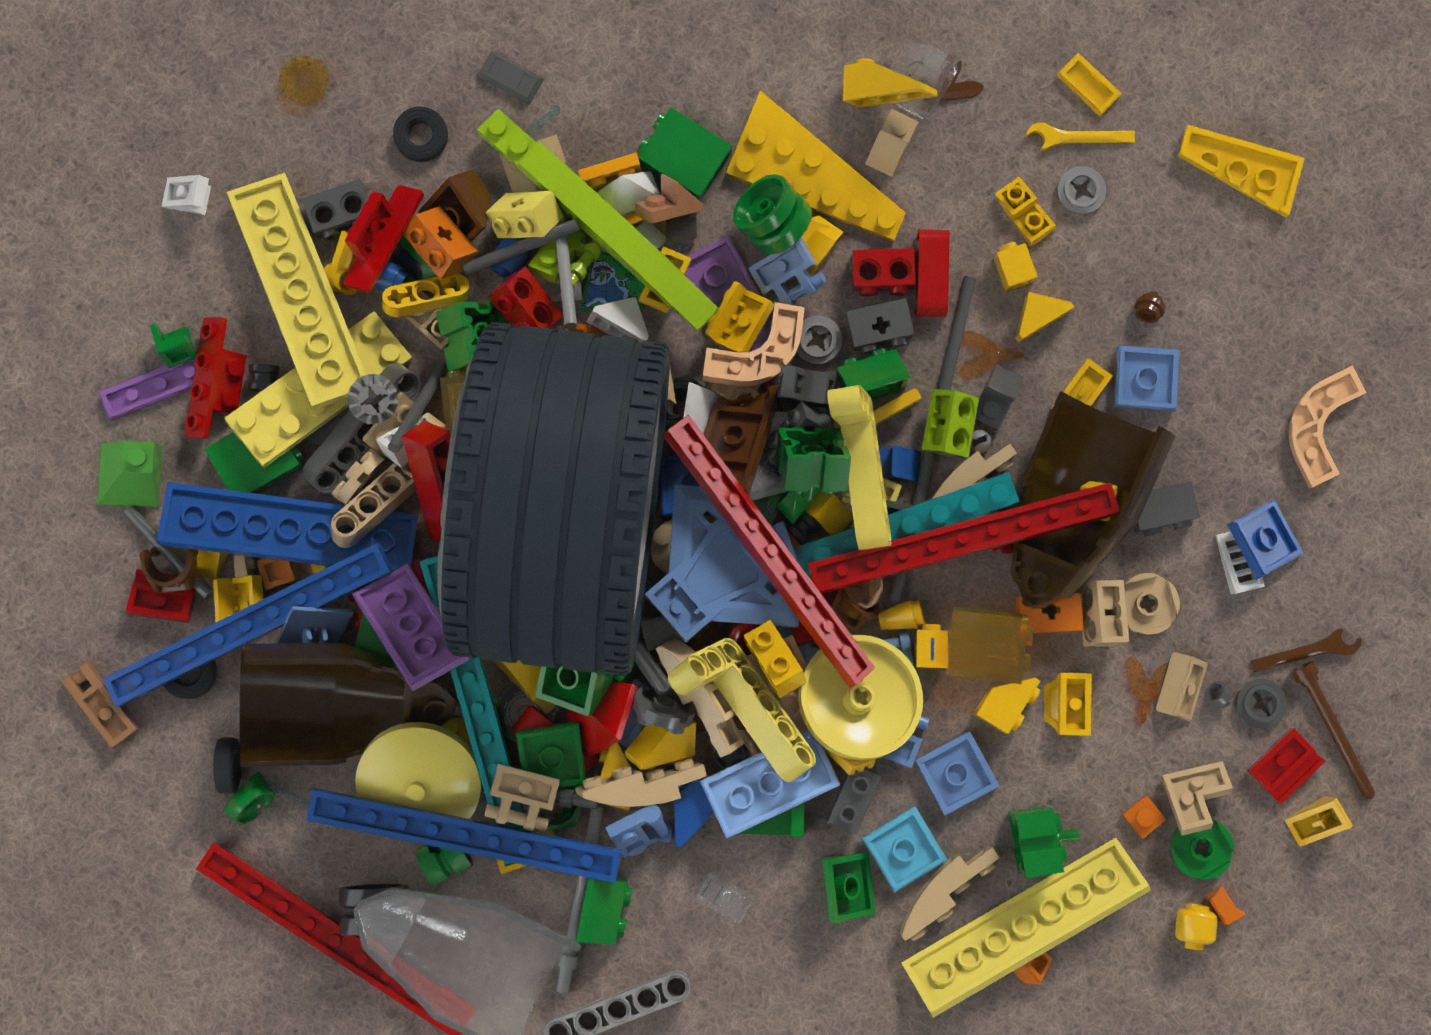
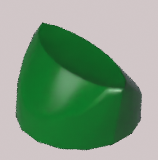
(793, 505)
(248, 799)

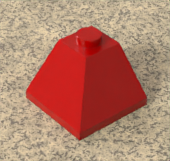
(607, 721)

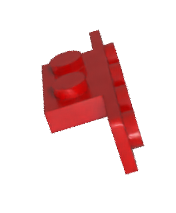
(378, 233)
(215, 381)

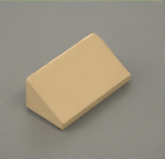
(1181, 686)

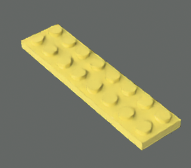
(297, 289)
(1025, 927)

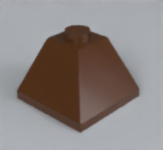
(464, 201)

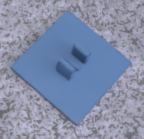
(314, 625)

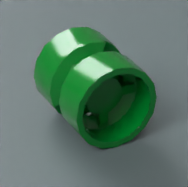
(439, 862)

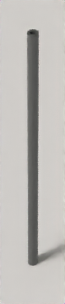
(945, 384)

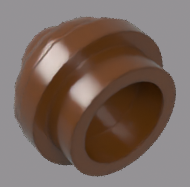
(1149, 307)

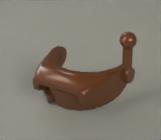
(163, 583)
(848, 612)

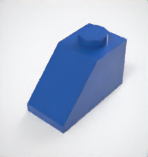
(690, 811)

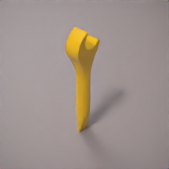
(1055, 137)

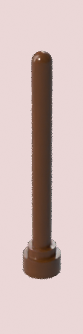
(1308, 678)

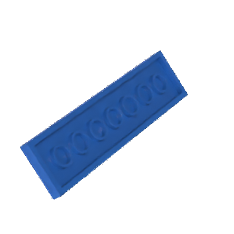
(273, 527)

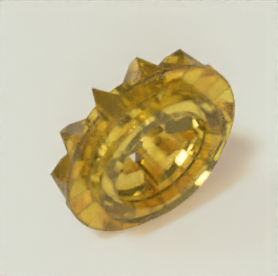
(302, 66)

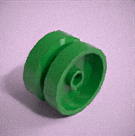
(772, 214)

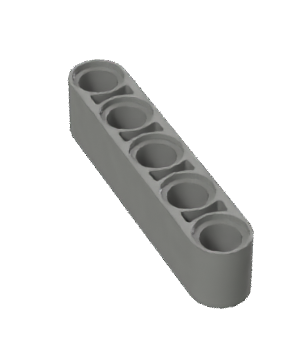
(630, 998)

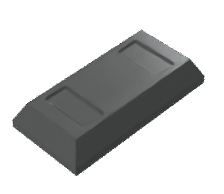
(510, 77)

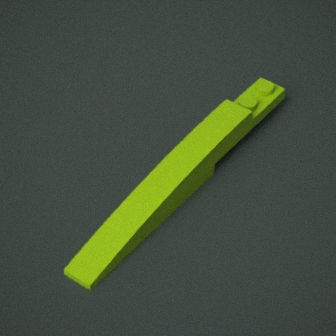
(599, 219)

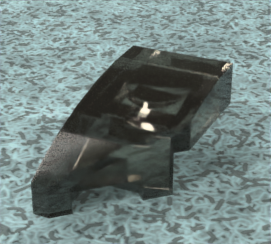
(681, 232)

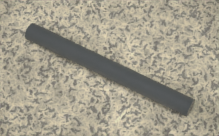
(520, 247)
(418, 407)
(167, 551)

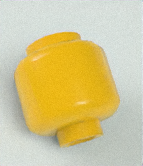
(1196, 926)

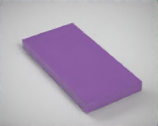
(716, 269)
(407, 626)

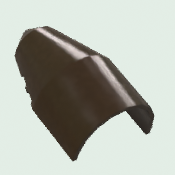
(1072, 450)
(325, 702)

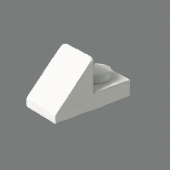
(187, 194)

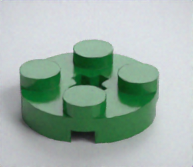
(1195, 865)

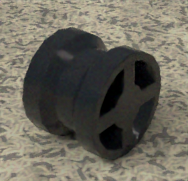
(262, 376)
(802, 527)
(730, 759)

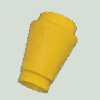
(902, 616)

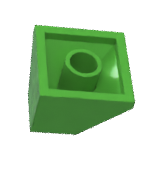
(130, 474)

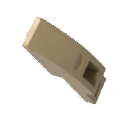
(975, 469)
(708, 700)
(630, 788)
(934, 899)

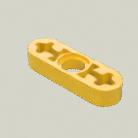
(419, 305)

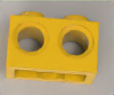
(775, 659)

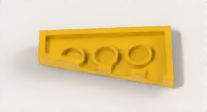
(1250, 168)

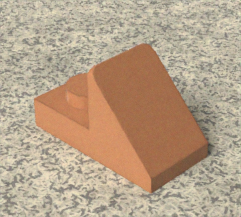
(672, 202)

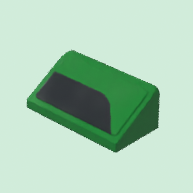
(411, 261)

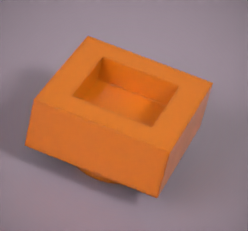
(276, 573)
(1143, 816)

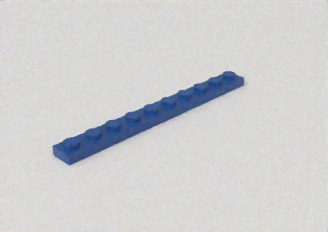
(246, 625)
(464, 835)

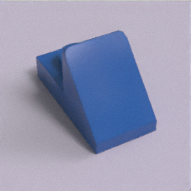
(900, 463)

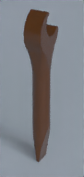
(1330, 645)

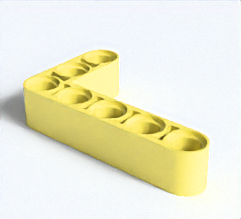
(855, 414)
(750, 700)

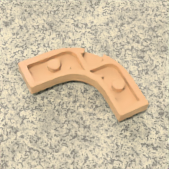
(763, 363)
(1308, 424)

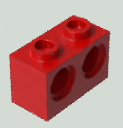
(881, 262)
(525, 301)

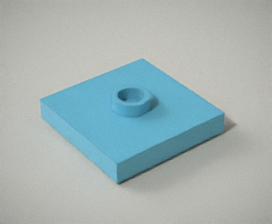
(904, 849)

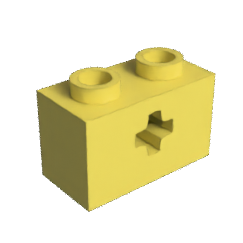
(524, 214)

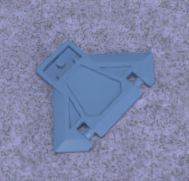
(712, 573)

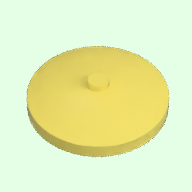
(869, 717)
(420, 769)

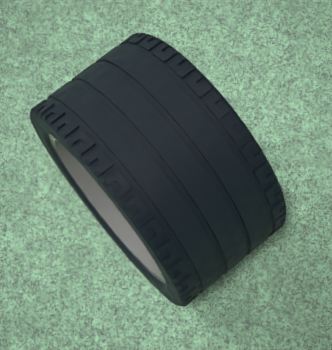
(552, 498)

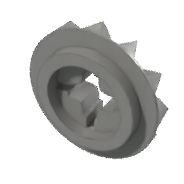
(1095, 189)
(832, 343)
(359, 392)

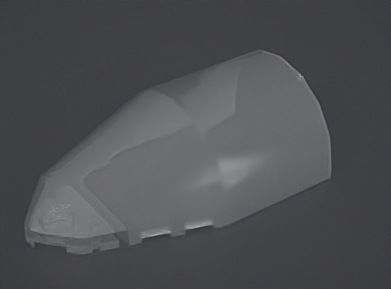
(461, 956)

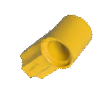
(340, 266)

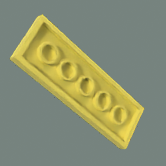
(281, 412)

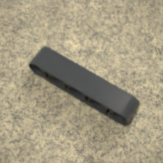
(347, 436)

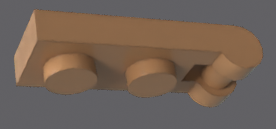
(110, 721)

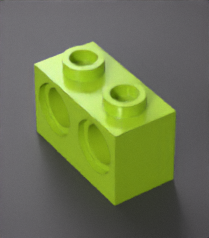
(950, 423)

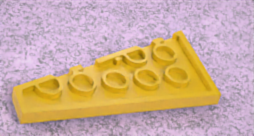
(782, 146)

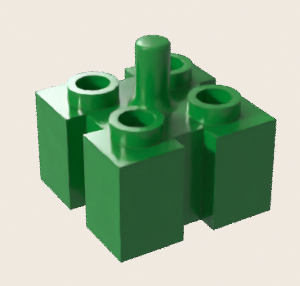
(463, 326)
(812, 461)
(1038, 839)

